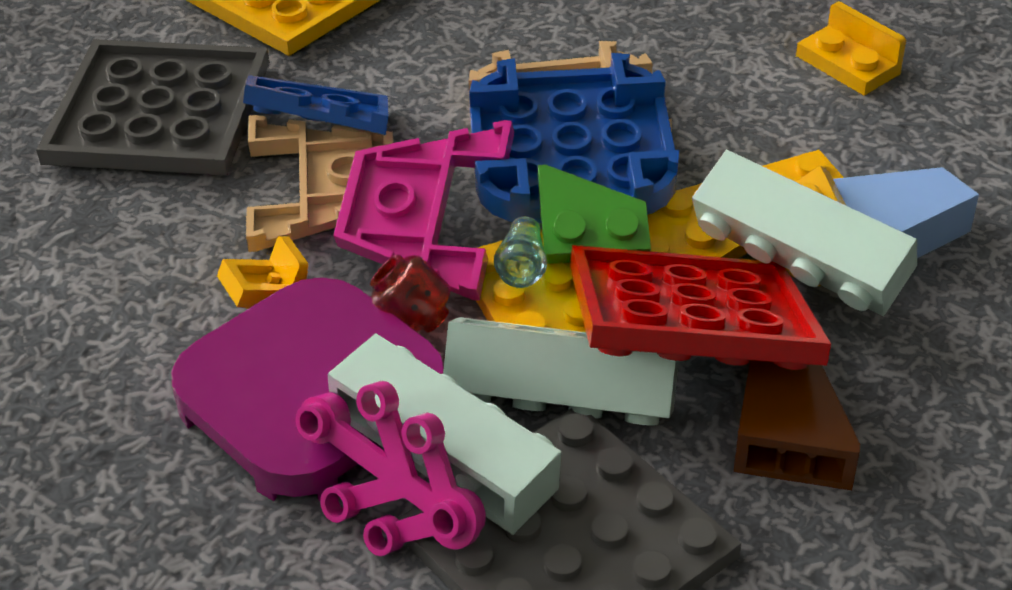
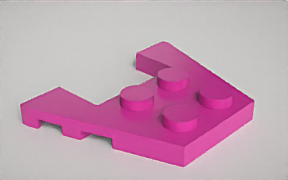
(400, 199)

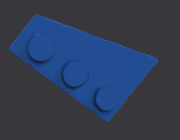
(318, 103)

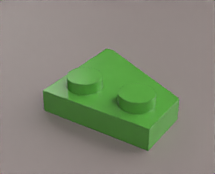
(587, 215)

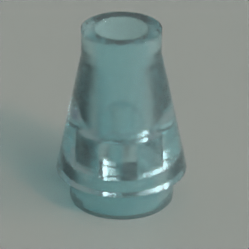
(521, 254)

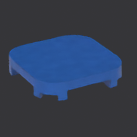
(582, 121)

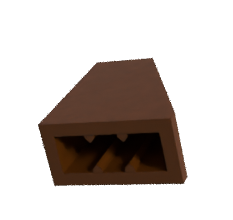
(795, 428)

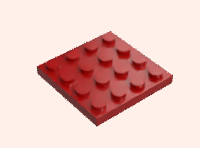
(695, 308)

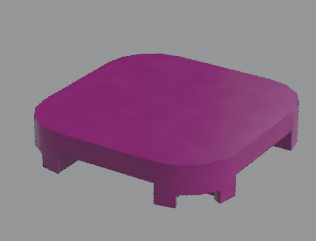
(264, 363)

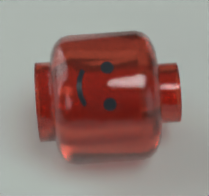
(411, 292)

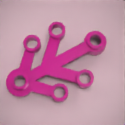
(449, 512)

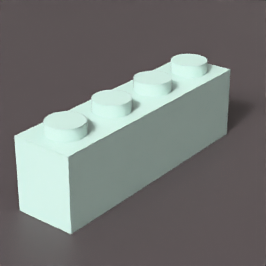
(805, 233)
(557, 368)
(486, 449)

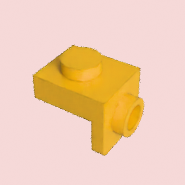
(254, 280)

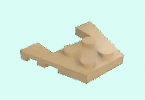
(323, 177)

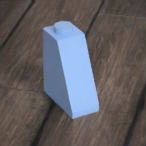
(920, 203)

